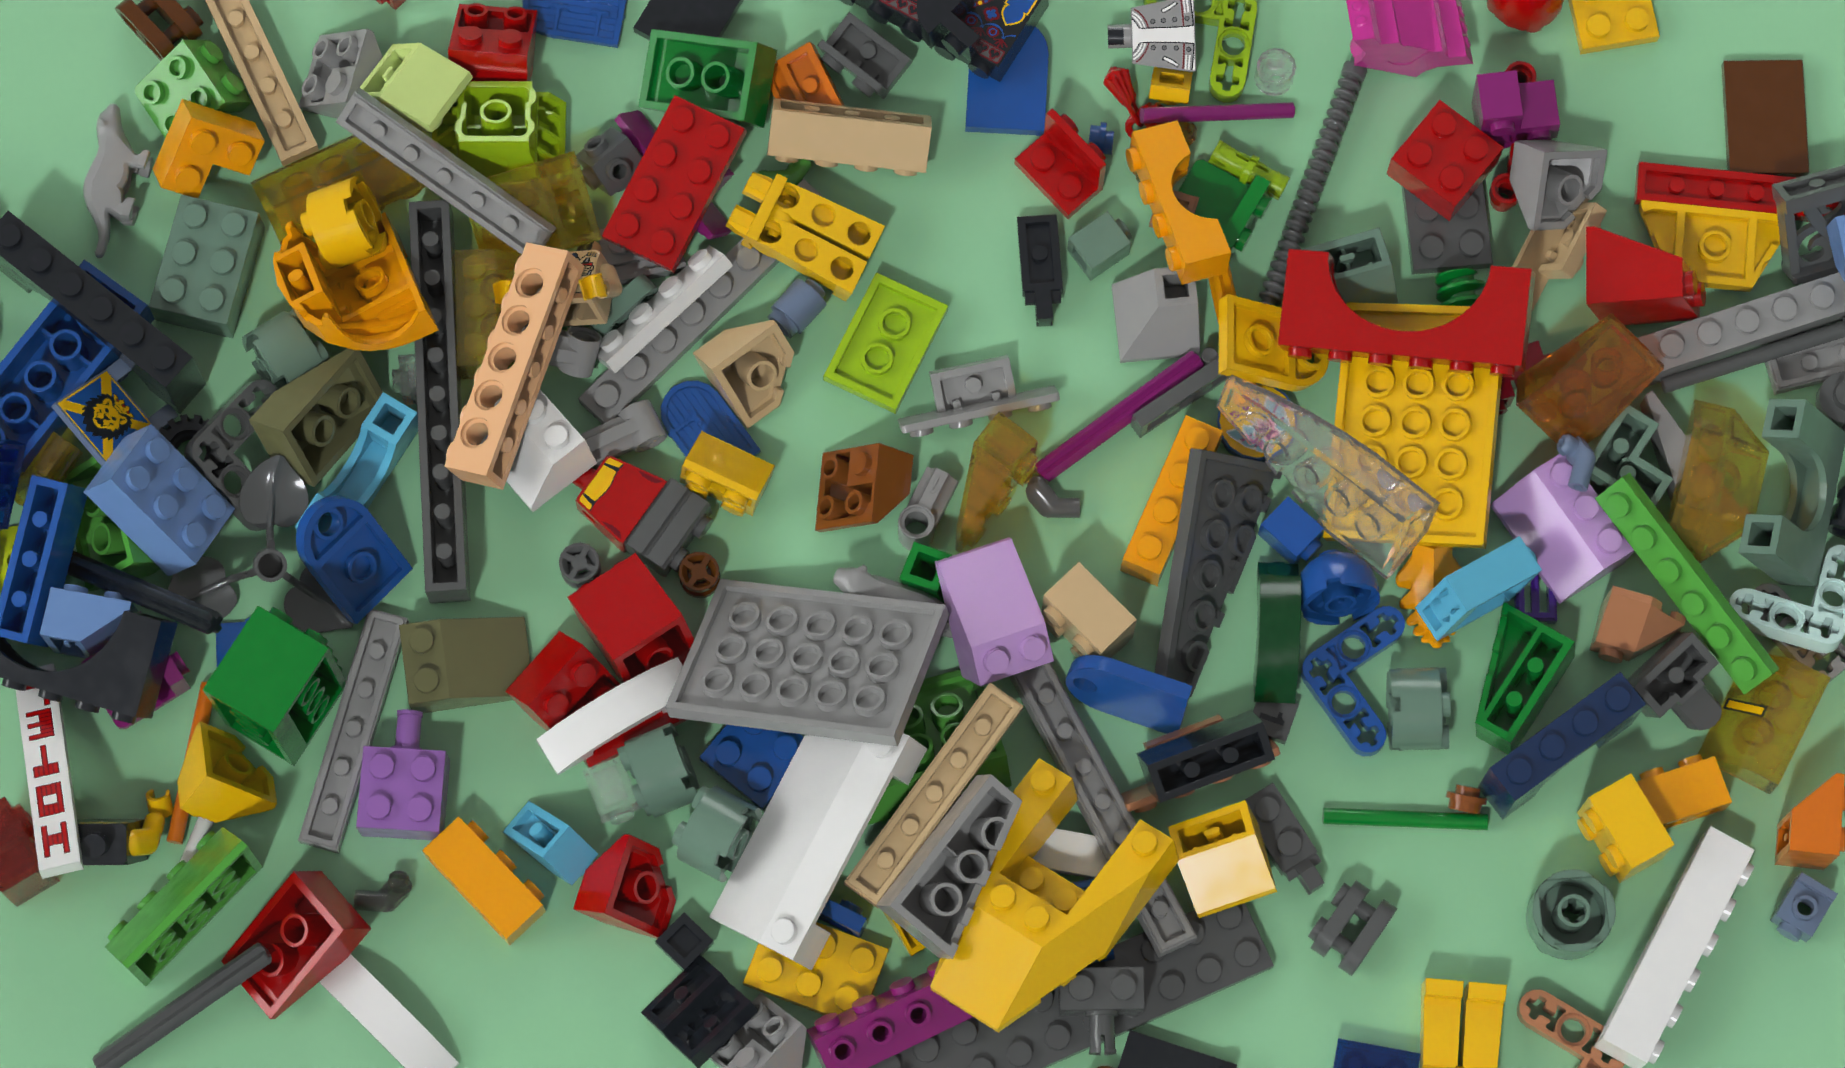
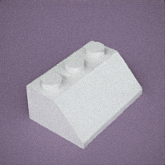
(548, 455)

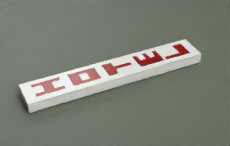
(49, 783)

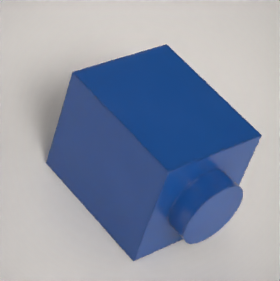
(1292, 532)

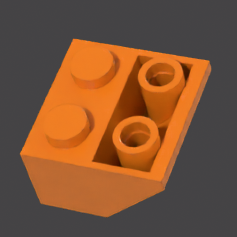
(1812, 830)

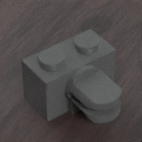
(1675, 681)

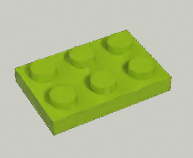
(885, 343)

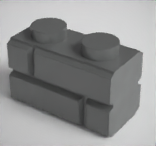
(669, 528)

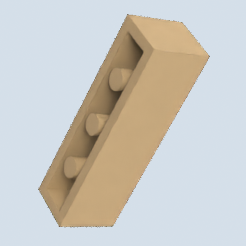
(849, 136)

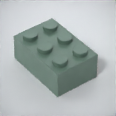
(206, 266)

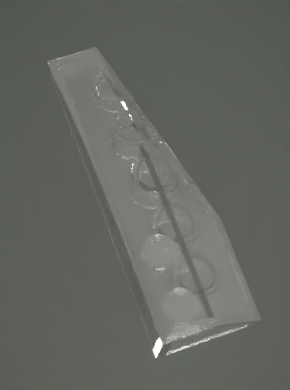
(1350, 486)

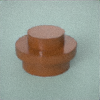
(1466, 799)

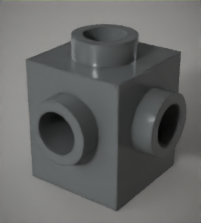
(608, 161)

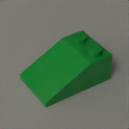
(711, 72)

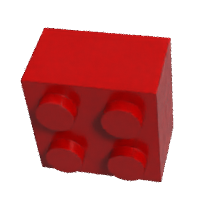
(1444, 160)

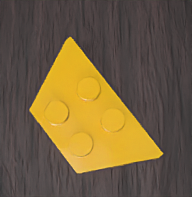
(1719, 243)

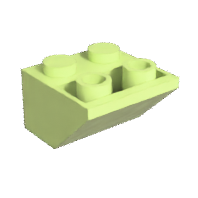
(417, 84)

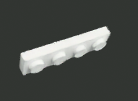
(667, 304)

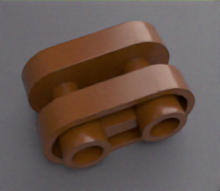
(183, 23)

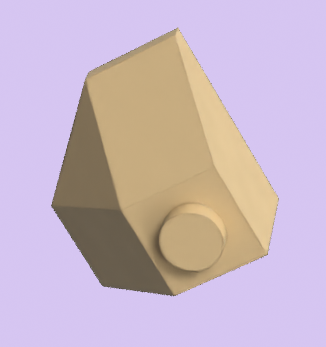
(748, 368)

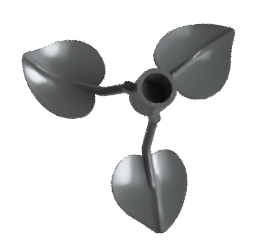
(268, 496)

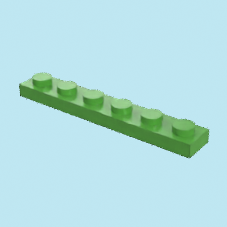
(1687, 583)

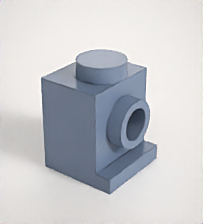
(1811, 893)

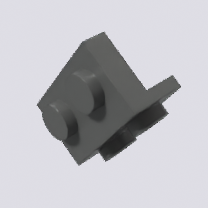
(864, 55)

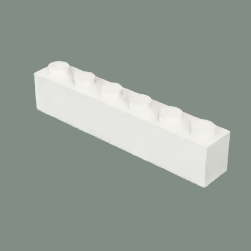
(1675, 949)

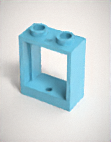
(1478, 588)

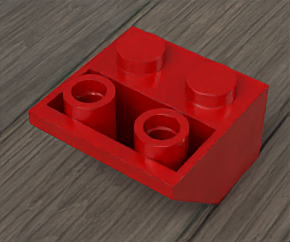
(494, 42)
(560, 681)

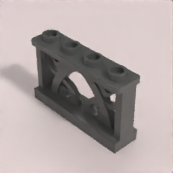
(1811, 196)

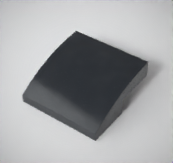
(699, 1012)

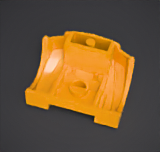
(358, 305)

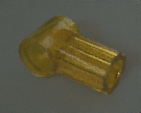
(52, 462)

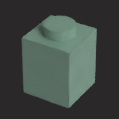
(1100, 245)

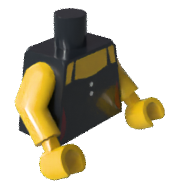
(124, 839)

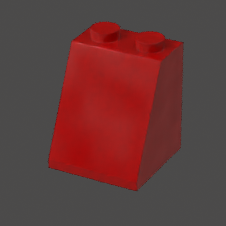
(1638, 281)
(632, 619)

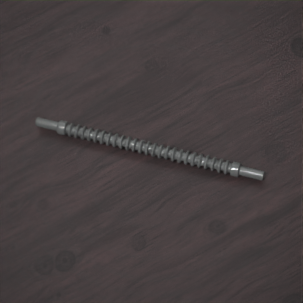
(1315, 176)

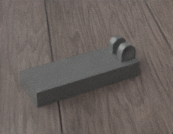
(1180, 395)

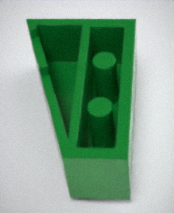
(1520, 678)

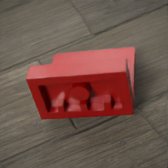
(1064, 165)

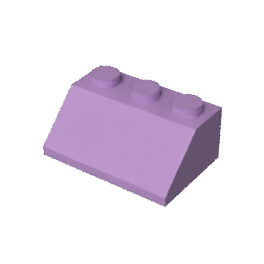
(1563, 528)

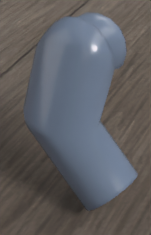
(1580, 457)

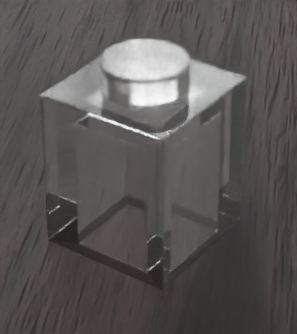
(611, 791)

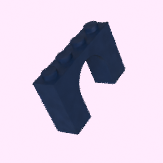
(1534, 762)

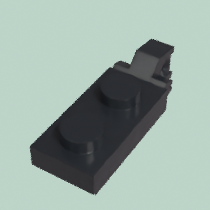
(1040, 264)

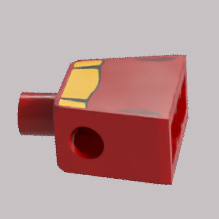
(616, 497)

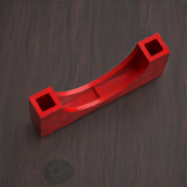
(1485, 336)

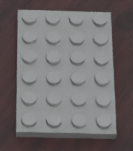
(808, 661)

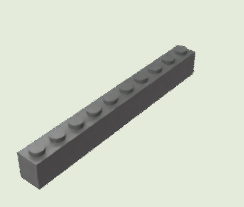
(439, 405)

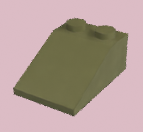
(318, 414)
(462, 661)

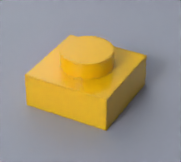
(1170, 86)

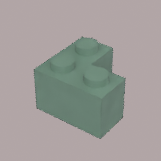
(1620, 452)

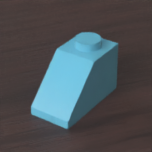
(551, 842)

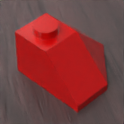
(628, 888)

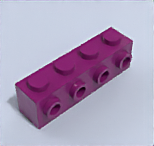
(884, 1024)

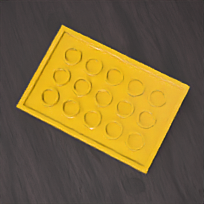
(1427, 424)

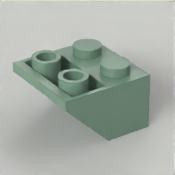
(1362, 267)

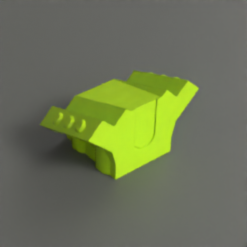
(503, 126)

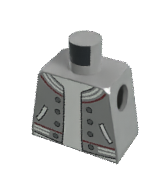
(1159, 35)

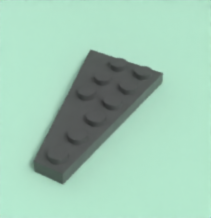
(1210, 552)

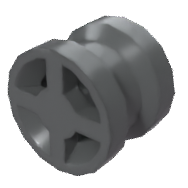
(579, 558)

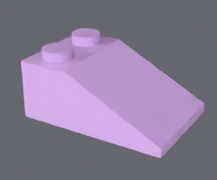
(993, 613)

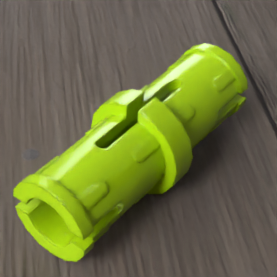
(1247, 168)

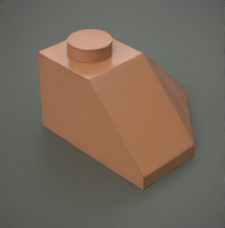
(1631, 625)

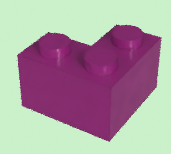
(1513, 109)

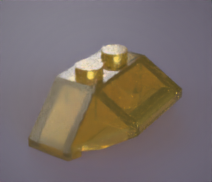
(1716, 479)

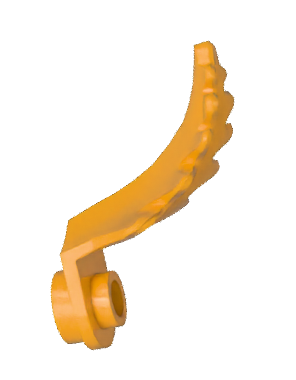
(1420, 575)

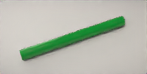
(1399, 818)

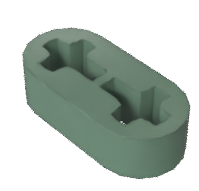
(636, 292)

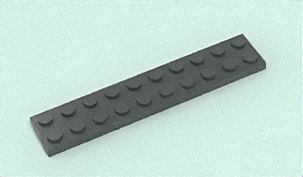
(1223, 955)

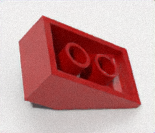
(308, 935)

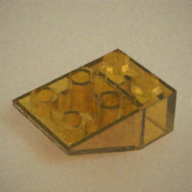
(554, 192)
(998, 462)

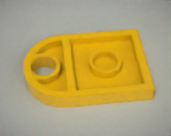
(1252, 351)

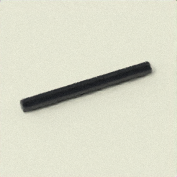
(145, 594)

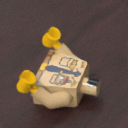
(593, 293)

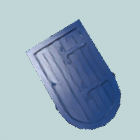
(580, 20)
(698, 408)

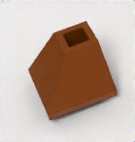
(861, 485)

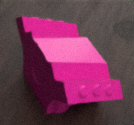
(1408, 35)

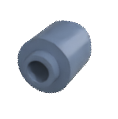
(798, 306)

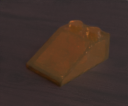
(1587, 381)

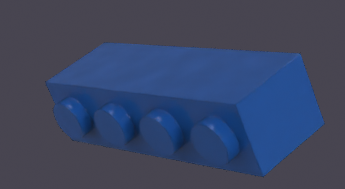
(39, 556)

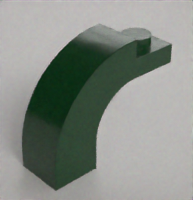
(1277, 632)

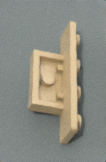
(1559, 251)

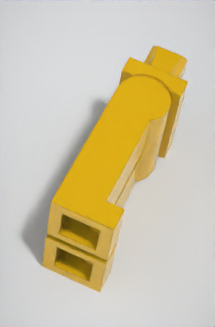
(806, 232)
(1441, 1023)

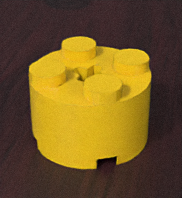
(344, 223)

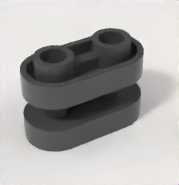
(1328, 932)

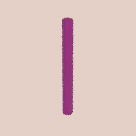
(1217, 112)

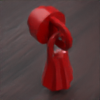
(1120, 85)

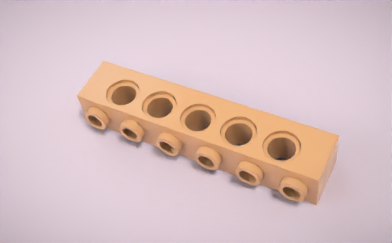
(519, 385)

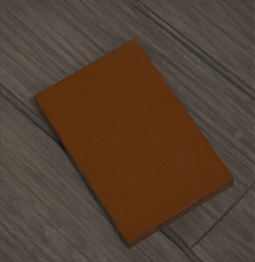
(1765, 117)

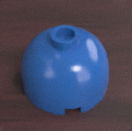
(1337, 587)

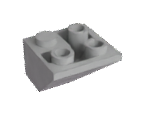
(337, 70)
(1156, 316)
(765, 1041)

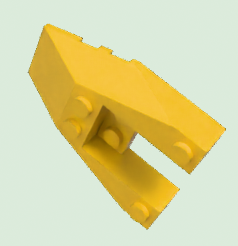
(1036, 926)

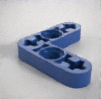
(1341, 666)

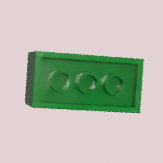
(276, 684)

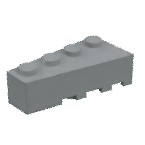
(943, 879)

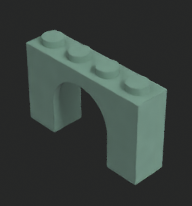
(1813, 447)

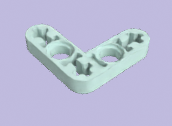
(1818, 614)

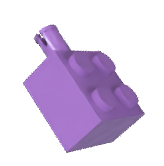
(403, 786)

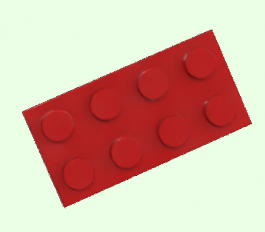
(674, 183)

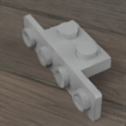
(975, 392)

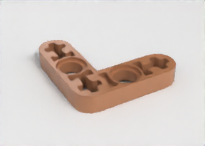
(1551, 1004)

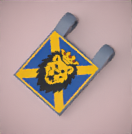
(104, 412)

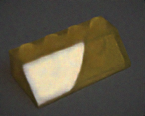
(286, 189)

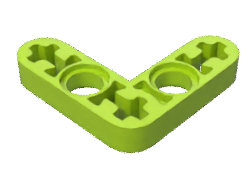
(1220, 15)

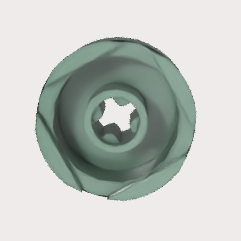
(283, 349)
(1417, 708)
(661, 771)
(715, 832)
(1585, 897)

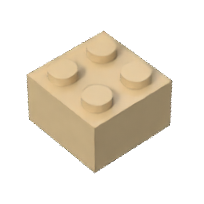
(1087, 615)

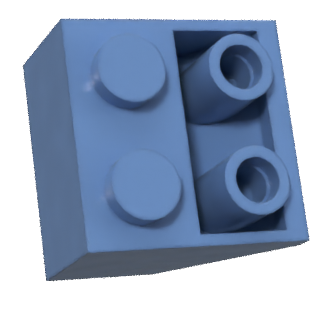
(81, 622)

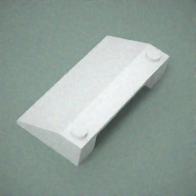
(809, 840)

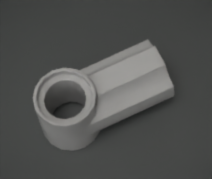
(576, 351)
(634, 429)
(926, 506)

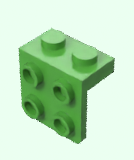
(190, 73)

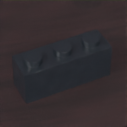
(1205, 756)

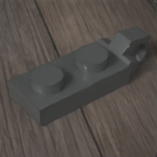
(1285, 838)

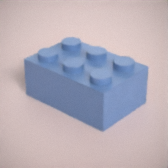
(159, 500)

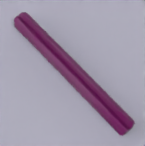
(1116, 417)

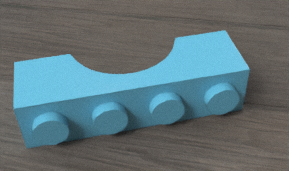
(376, 453)

